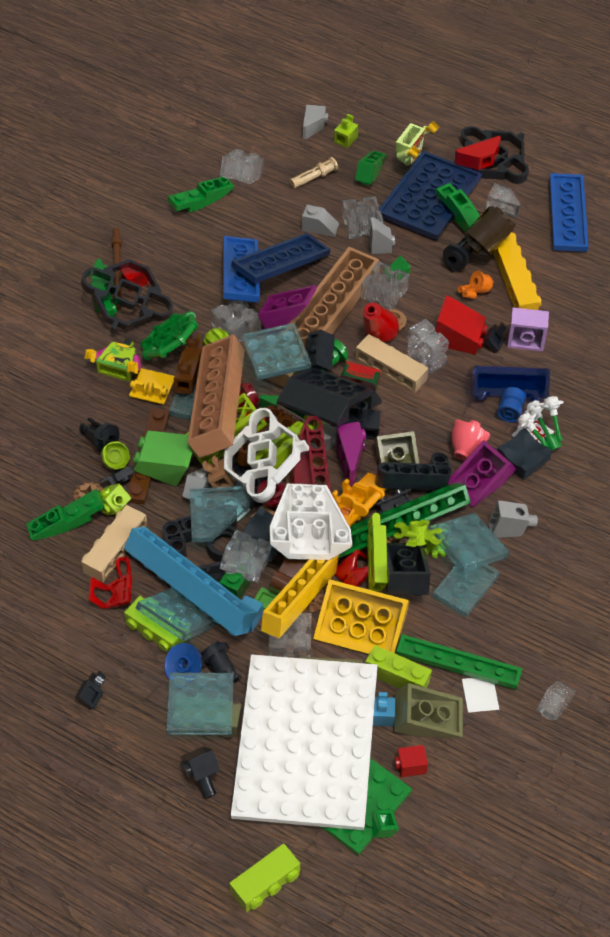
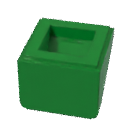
(401, 264)
(384, 823)

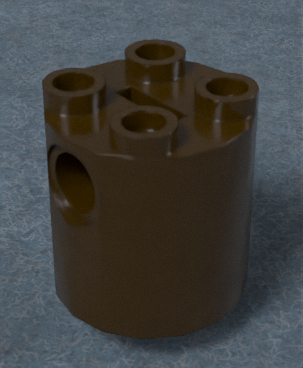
(489, 231)

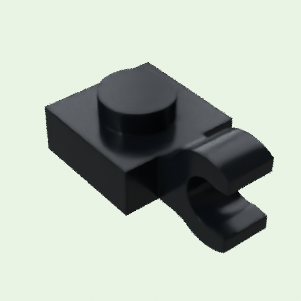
(494, 337)
(121, 475)
(89, 691)

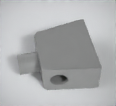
(510, 519)

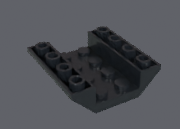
(325, 396)

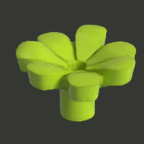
(434, 550)

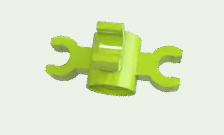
(418, 533)

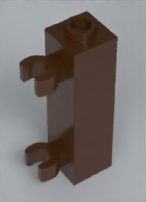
(188, 366)

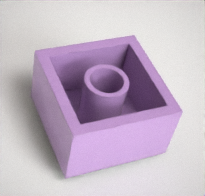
(528, 329)

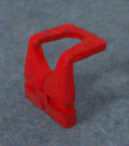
(349, 572)
(119, 588)

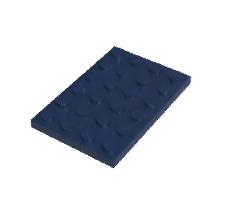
(414, 198)

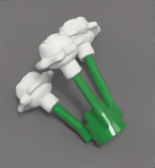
(534, 411)

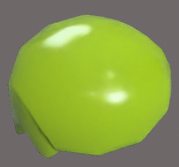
(115, 455)

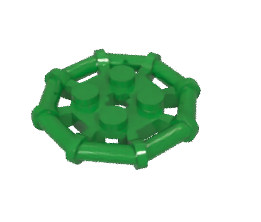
(169, 335)

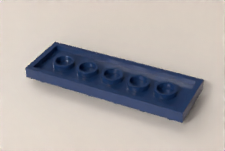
(280, 258)

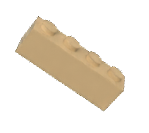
(392, 363)
(105, 551)

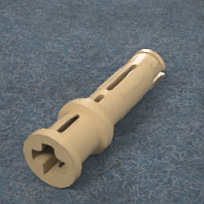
(320, 169)

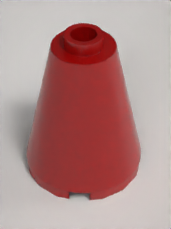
(380, 322)

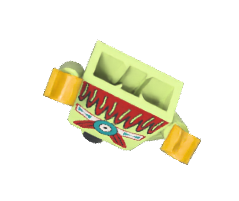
(411, 141)

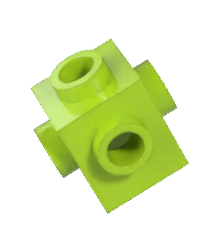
(114, 499)

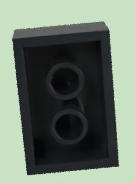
(407, 570)

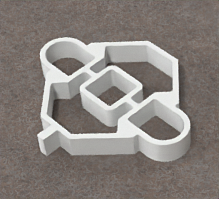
(263, 467)

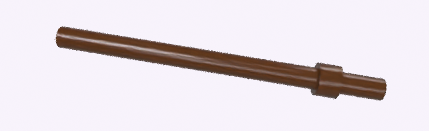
(116, 243)

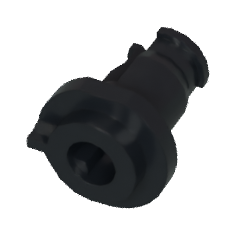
(456, 256)
(100, 433)
(218, 660)

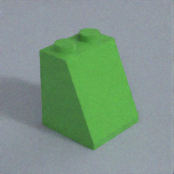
(163, 456)

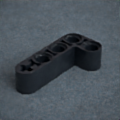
(415, 475)
(182, 533)

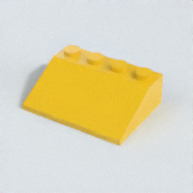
(360, 618)

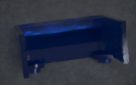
(494, 380)

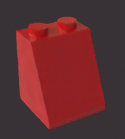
(461, 326)

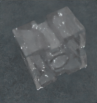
(241, 166)
(358, 215)
(384, 285)
(236, 318)
(427, 346)
(246, 556)
(295, 640)

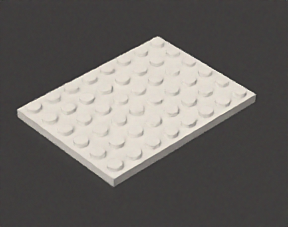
(305, 742)

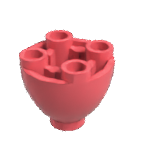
(467, 437)

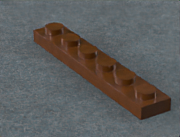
(140, 483)

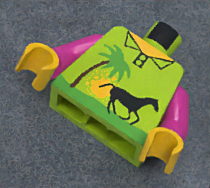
(116, 360)

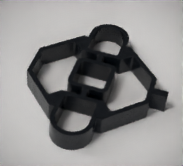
(501, 161)
(100, 295)

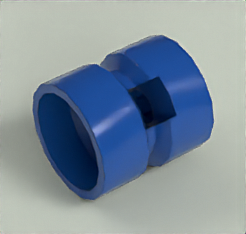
(511, 404)

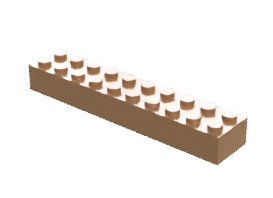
(332, 299)

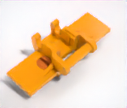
(353, 497)

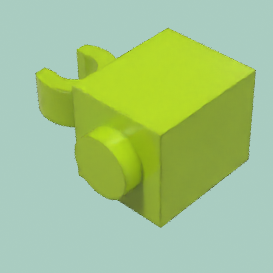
(346, 132)

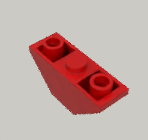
(479, 154)

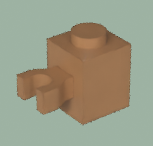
(217, 474)

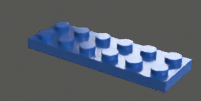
(568, 212)
(235, 284)

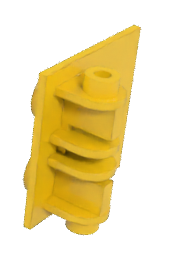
(151, 386)

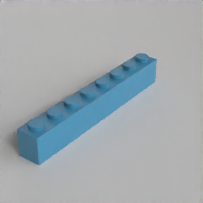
(190, 581)

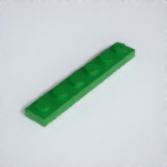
(459, 661)

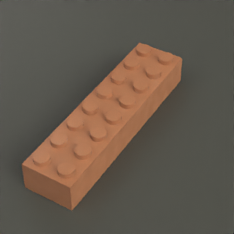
(216, 396)

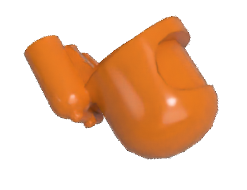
(478, 283)

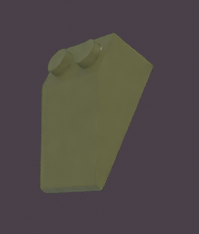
(396, 449)
(428, 713)

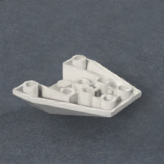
(309, 524)

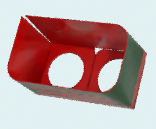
(362, 374)

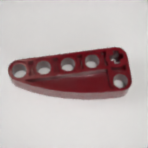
(304, 471)

